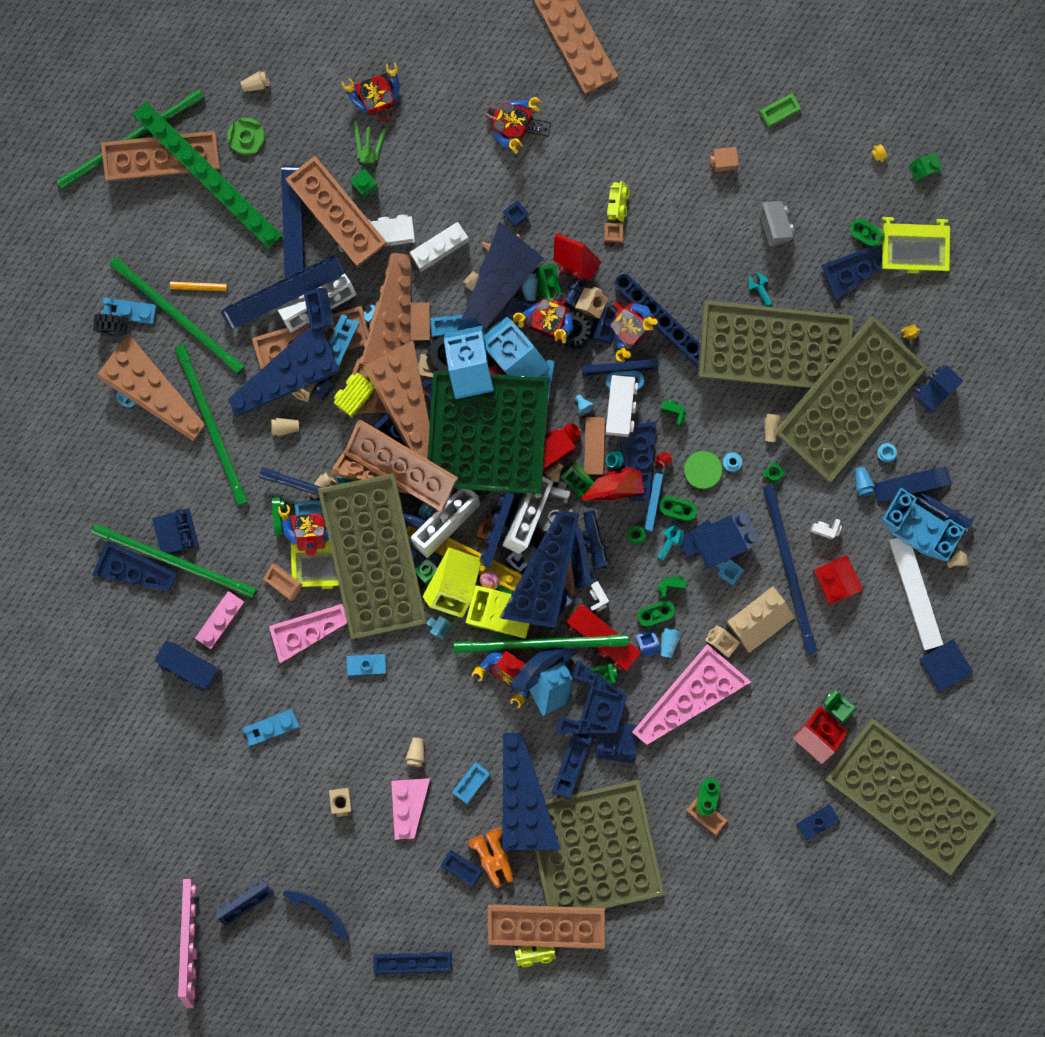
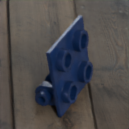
(175, 531)
(618, 745)

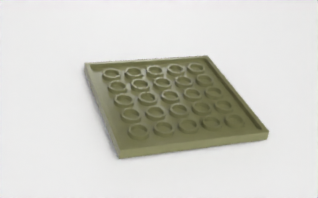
(603, 852)

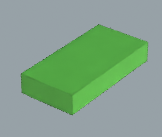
(780, 110)

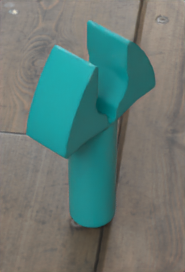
(760, 288)
(670, 541)

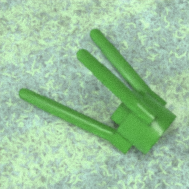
(367, 154)

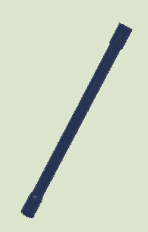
(276, 477)
(807, 636)

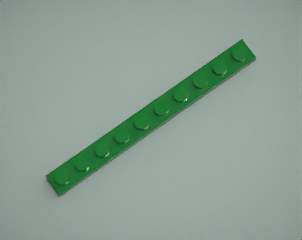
(207, 175)

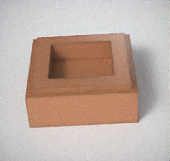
(613, 232)

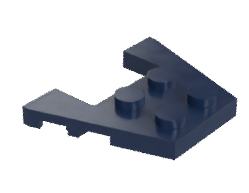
(601, 709)

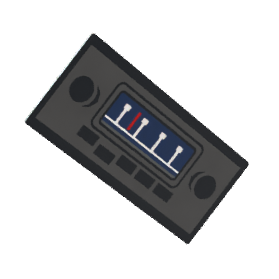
(538, 127)

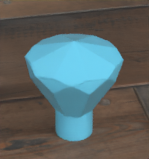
(584, 406)

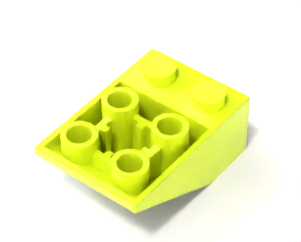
(453, 583)
(486, 609)

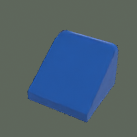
(648, 643)

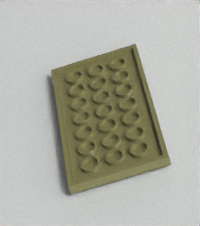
(769, 343)
(850, 399)
(372, 555)
(910, 796)

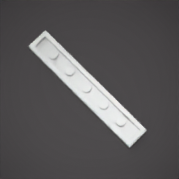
(916, 594)

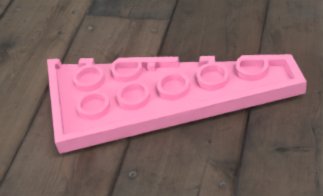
(699, 687)
(188, 953)

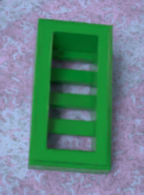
(570, 480)

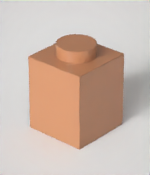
(724, 159)

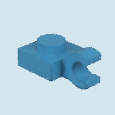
(729, 571)

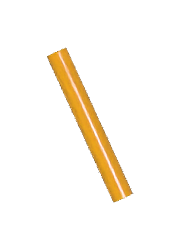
(198, 286)

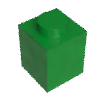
(363, 184)

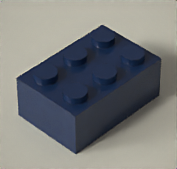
(187, 666)

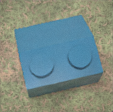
(552, 688)

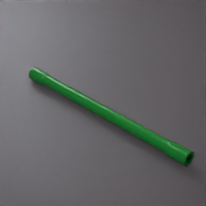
(72, 176)
(228, 359)
(185, 361)
(108, 534)
(612, 640)

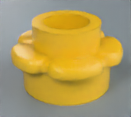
(879, 153)
(910, 332)

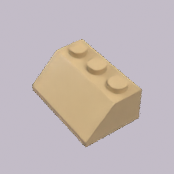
(760, 619)

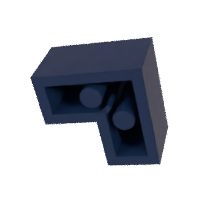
(939, 387)

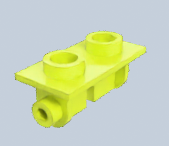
(620, 193)
(528, 957)

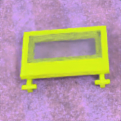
(916, 246)
(315, 569)

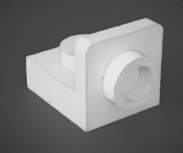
(824, 530)
(598, 593)

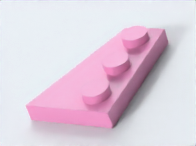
(408, 802)

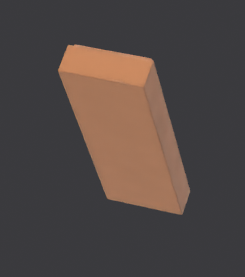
(594, 445)

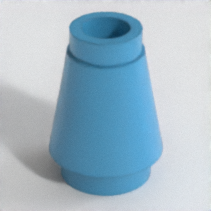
(864, 484)

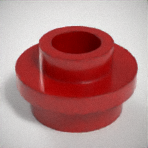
(572, 431)
(663, 459)

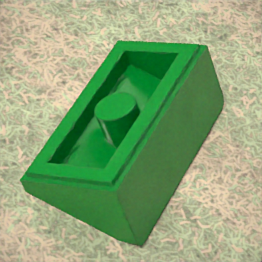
(548, 282)

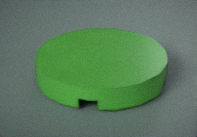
(246, 142)
(702, 470)

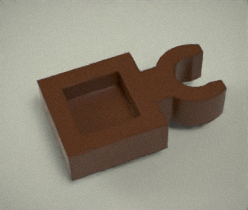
(485, 526)

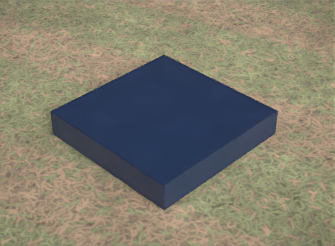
(946, 665)

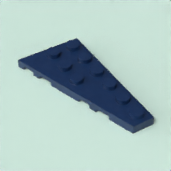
(501, 275)
(296, 367)
(543, 582)
(525, 811)

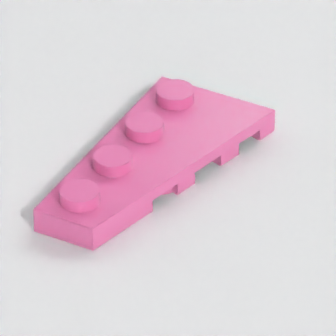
(301, 632)

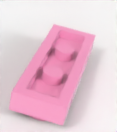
(219, 620)

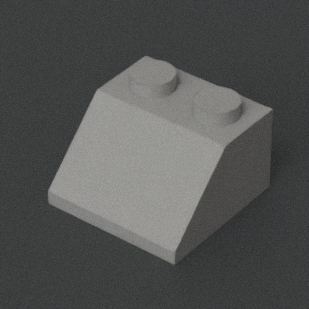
(776, 223)

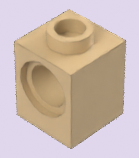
(592, 302)
(345, 793)

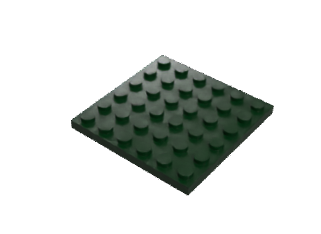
(493, 436)

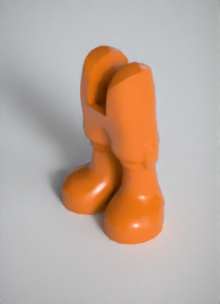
(498, 861)

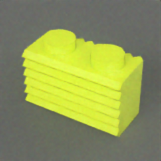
(354, 395)

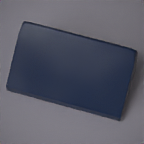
(318, 308)
(601, 327)

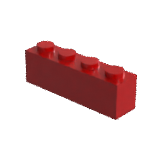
(590, 625)

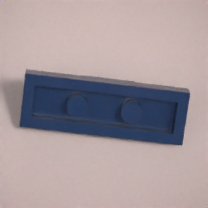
(580, 559)
(244, 902)

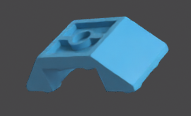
(513, 350)
(468, 362)
(921, 528)

